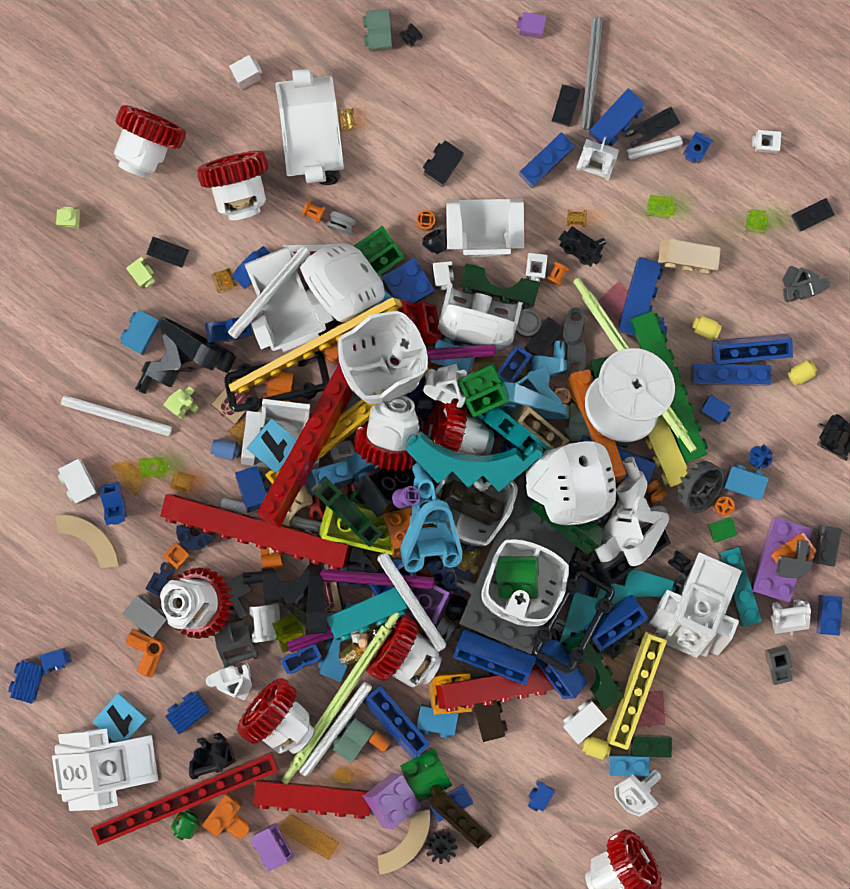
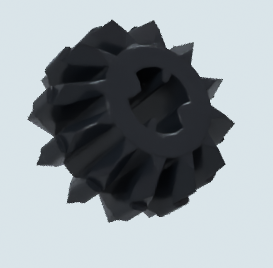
(446, 851)

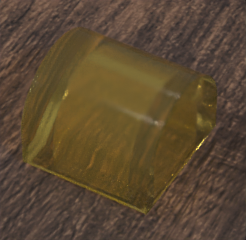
(223, 280)
(182, 482)
(350, 654)
(343, 775)

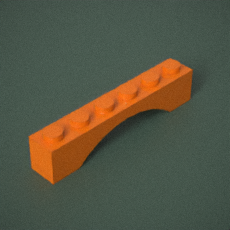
(578, 385)

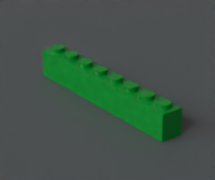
(653, 340)

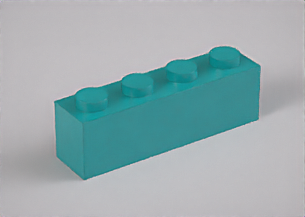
(743, 596)
(365, 614)

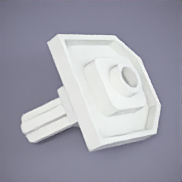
(636, 795)

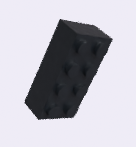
(380, 484)

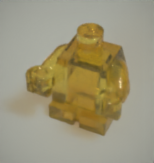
(468, 559)

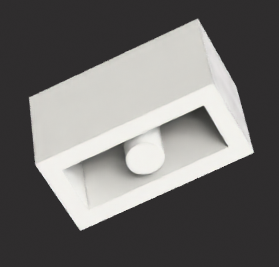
(246, 72)
(77, 481)
(583, 721)

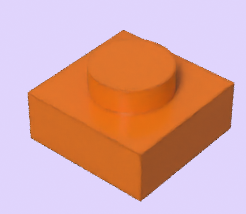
(176, 555)

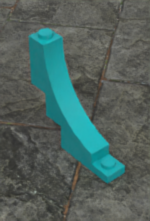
(510, 429)
(497, 468)
(636, 583)

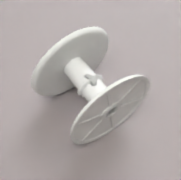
(629, 395)

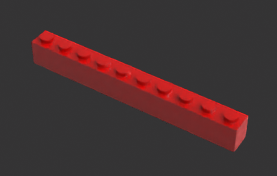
(306, 449)
(254, 530)
(185, 798)

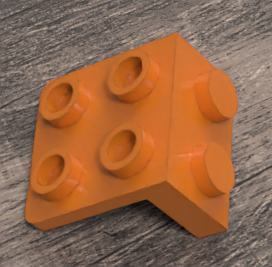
(397, 526)

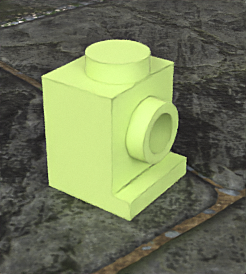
(68, 217)
(141, 273)

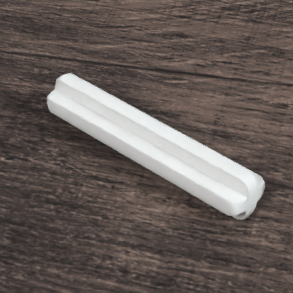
(654, 147)

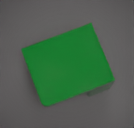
(722, 529)

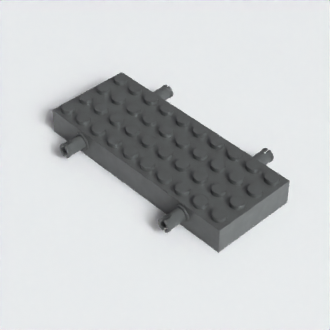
(521, 525)

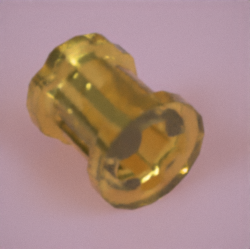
(347, 119)
(576, 218)

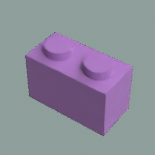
(271, 847)

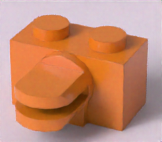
(225, 817)

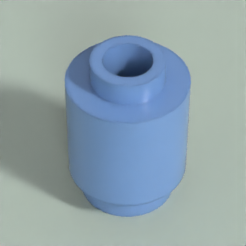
(225, 449)

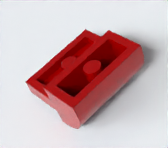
(425, 319)

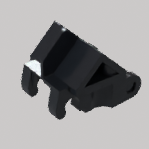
(831, 435)
(360, 563)
(211, 757)

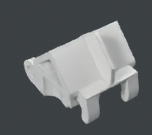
(598, 153)
(443, 384)
(792, 618)
(263, 619)
(231, 681)

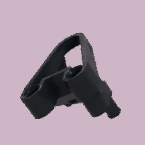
(183, 354)
(293, 592)

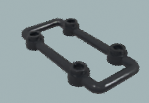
(308, 390)
(578, 653)

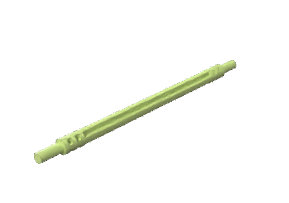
(619, 342)
(341, 696)

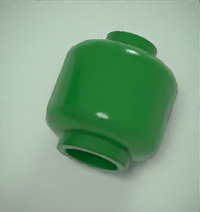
(185, 825)

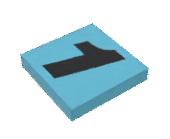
(272, 445)
(119, 718)

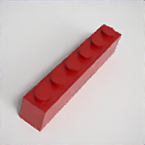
(489, 688)
(311, 797)

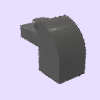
(798, 566)
(237, 590)
(779, 664)

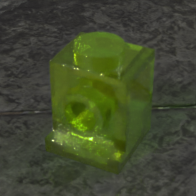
(655, 201)
(756, 221)
(144, 467)

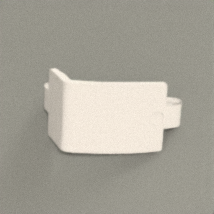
(309, 125)

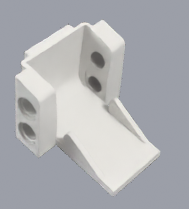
(485, 226)
(292, 313)
(287, 414)
(697, 617)
(92, 768)

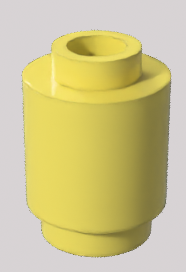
(706, 327)
(802, 372)
(596, 747)

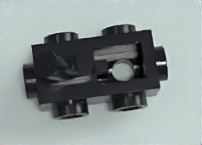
(582, 246)
(624, 642)

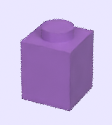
(531, 25)

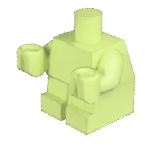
(180, 402)

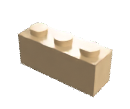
(689, 256)
(538, 426)

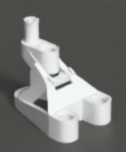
(632, 508)

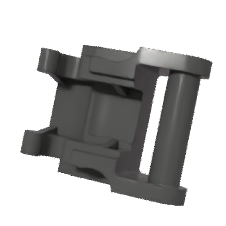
(802, 283)
(233, 637)

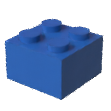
(408, 282)

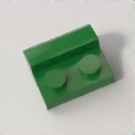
(380, 250)
(483, 390)
(517, 574)
(424, 773)

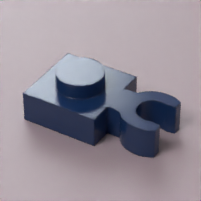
(158, 581)

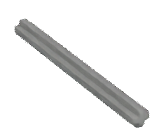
(591, 76)

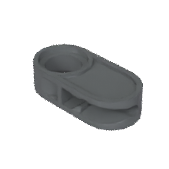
(574, 329)
(577, 354)

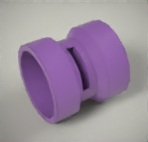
(406, 497)

